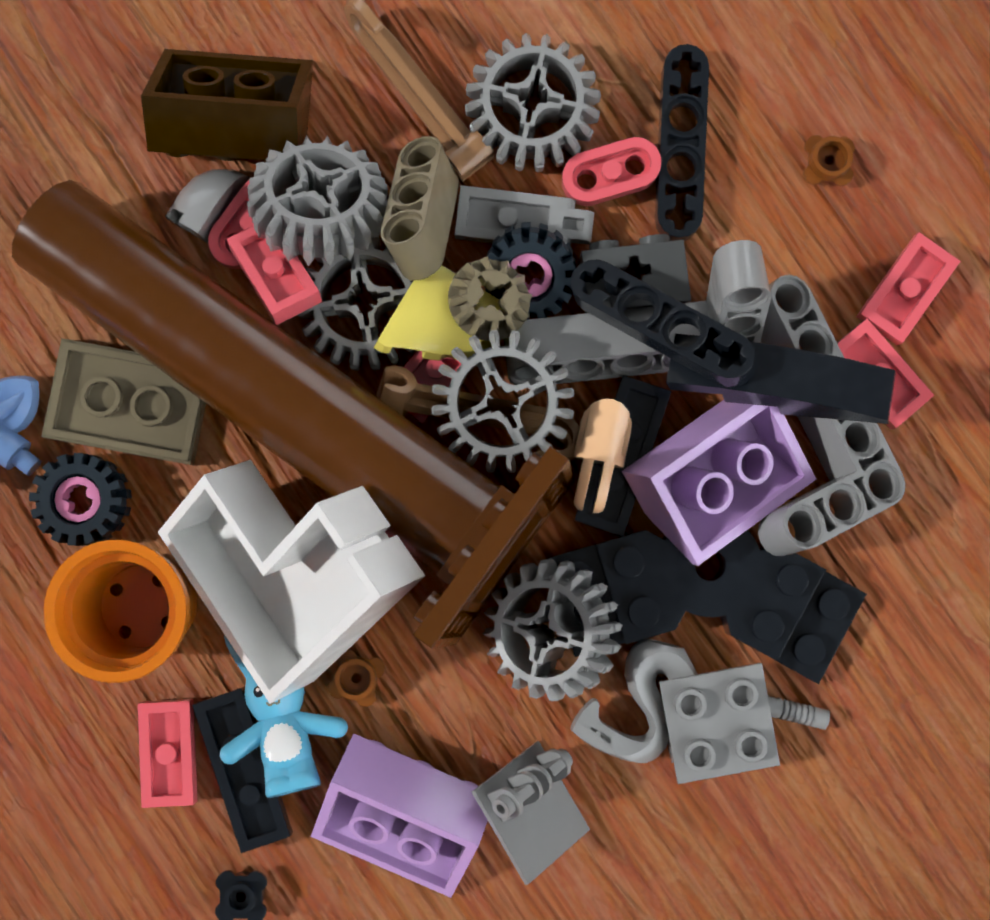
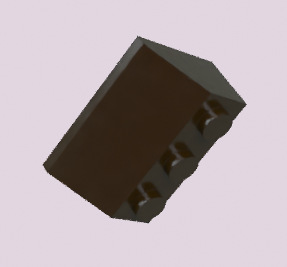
(226, 104)

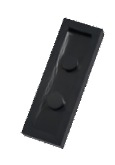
(646, 409)
(242, 784)

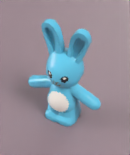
(281, 736)

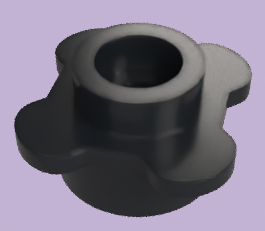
(251, 884)

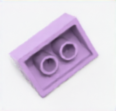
(719, 476)
(401, 815)

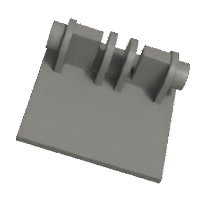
(719, 723)
(532, 809)

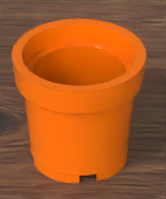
(87, 617)

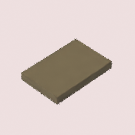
(121, 404)

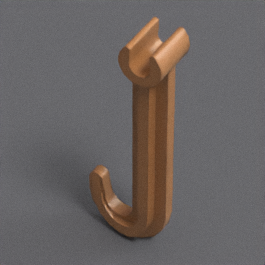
(462, 147)
(404, 394)

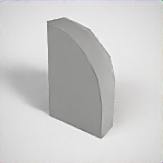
(205, 200)

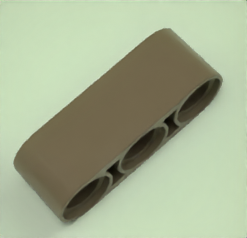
(420, 208)

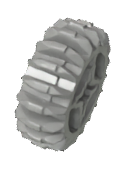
(515, 96)
(305, 198)
(343, 305)
(482, 359)
(537, 666)

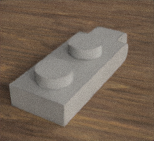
(488, 212)

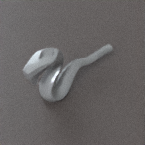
(642, 665)

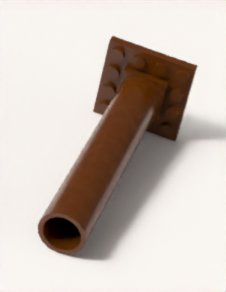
(292, 400)

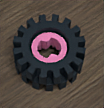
(548, 250)
(58, 513)

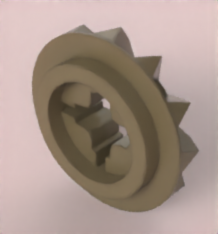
(466, 291)

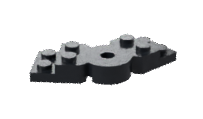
(764, 600)

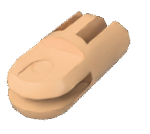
(604, 441)

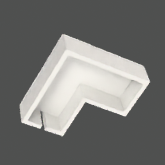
(283, 589)

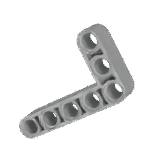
(595, 350)
(846, 466)

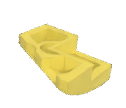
(425, 320)

